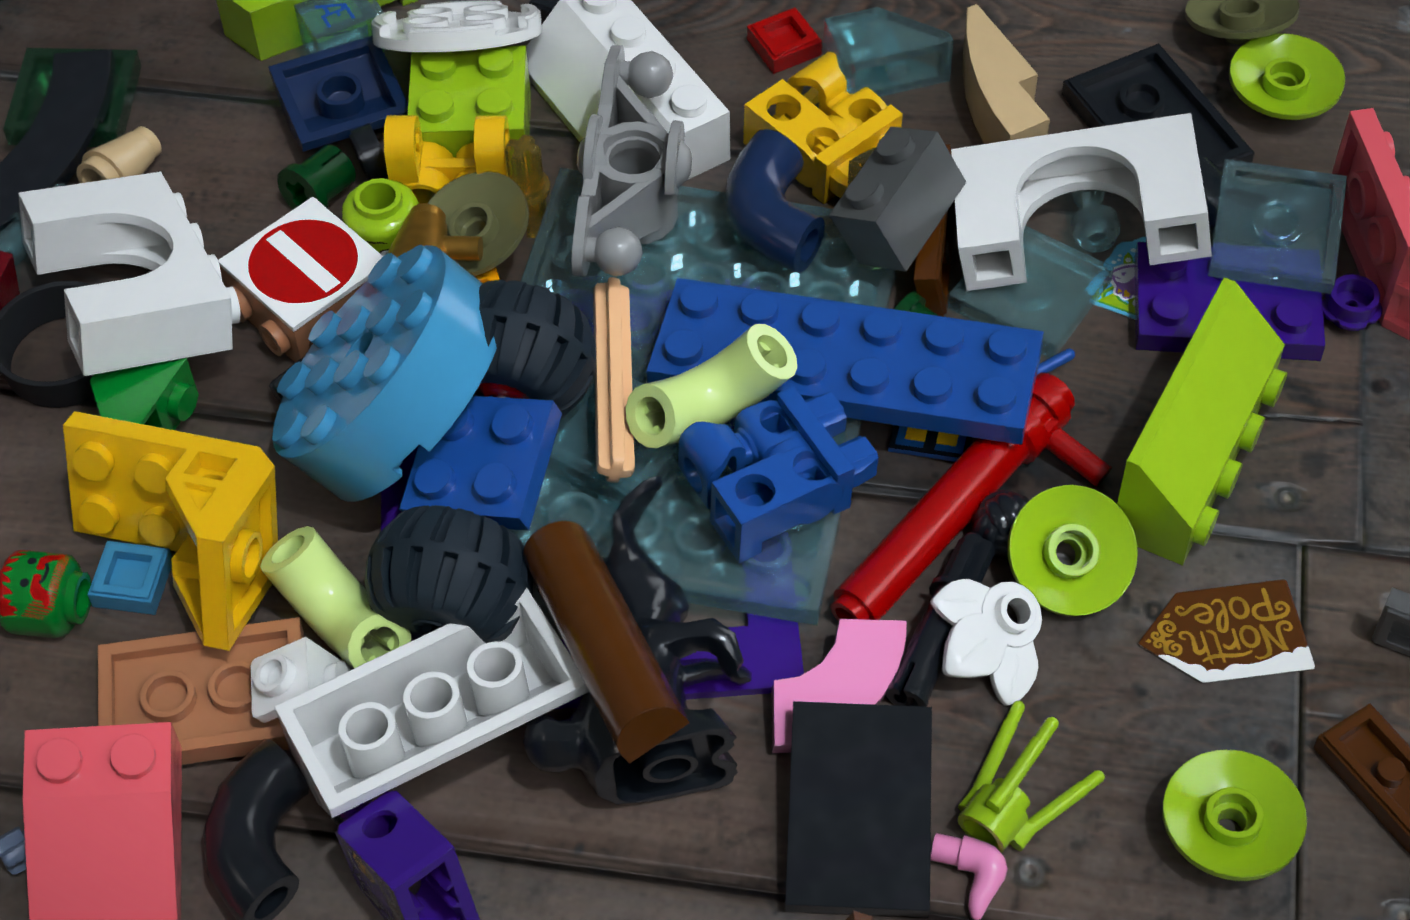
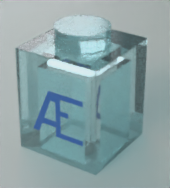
(334, 22)

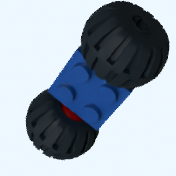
(452, 542)

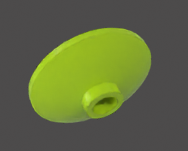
(1287, 76)
(1101, 542)
(1238, 789)

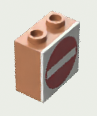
(297, 274)

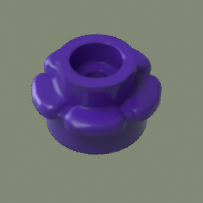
(1352, 303)

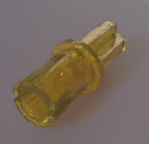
(526, 170)

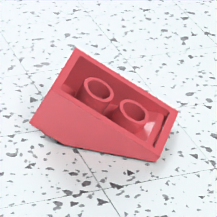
(103, 822)

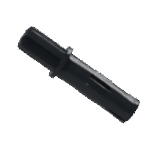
(924, 654)

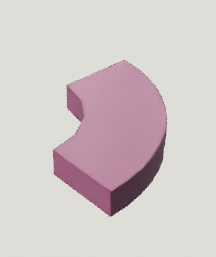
(853, 672)

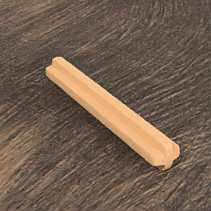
(612, 380)

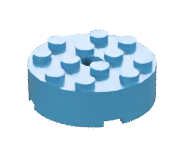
(384, 374)

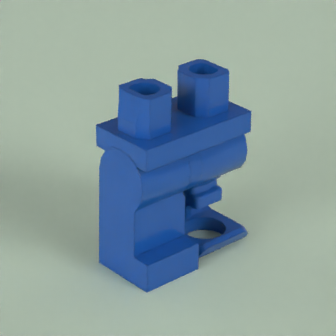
(794, 470)

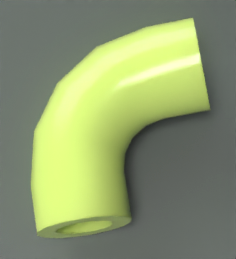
(713, 390)
(330, 598)

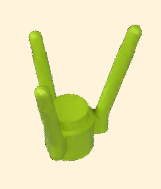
(998, 810)

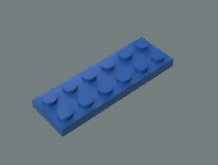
(873, 359)

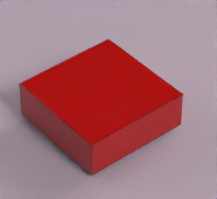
(784, 40)

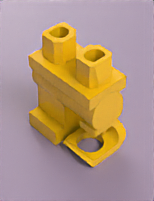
(824, 135)

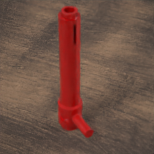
(954, 499)

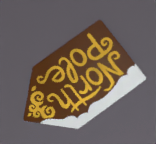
(1231, 632)

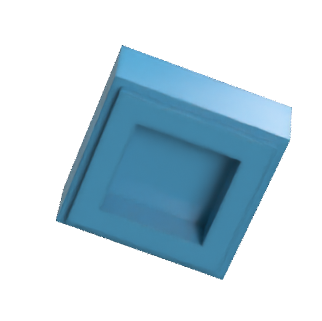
(130, 577)

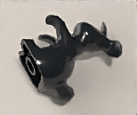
(695, 755)

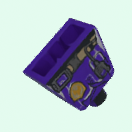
(394, 848)

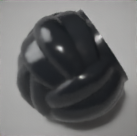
(996, 517)

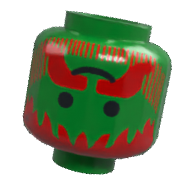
(43, 594)

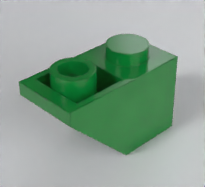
(147, 394)

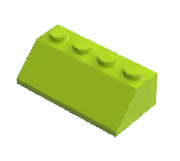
(1201, 426)

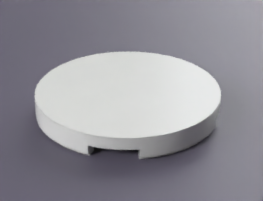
(456, 27)

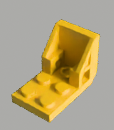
(182, 494)

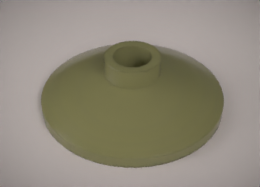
(1241, 19)
(485, 207)

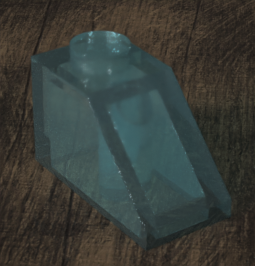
(887, 51)

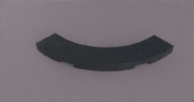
(62, 129)

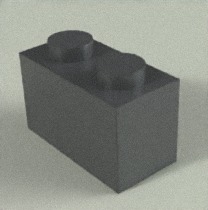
(898, 198)

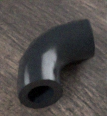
(243, 829)

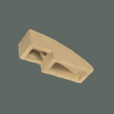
(999, 83)

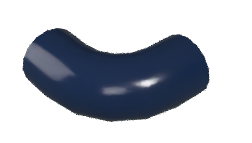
(760, 207)

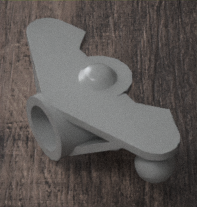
(627, 168)

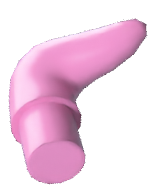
(976, 857)

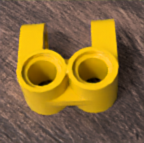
(429, 166)

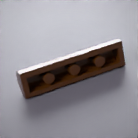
(603, 638)

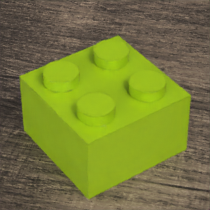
(458, 85)

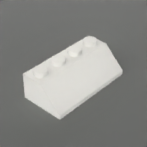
(569, 68)
(425, 706)

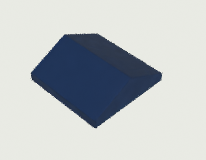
(337, 92)

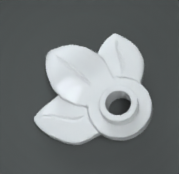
(986, 638)

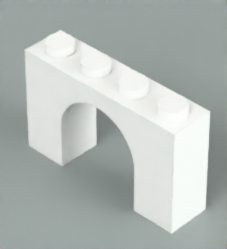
(1143, 161)
(139, 320)

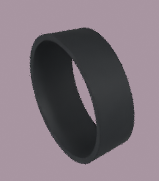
(17, 320)

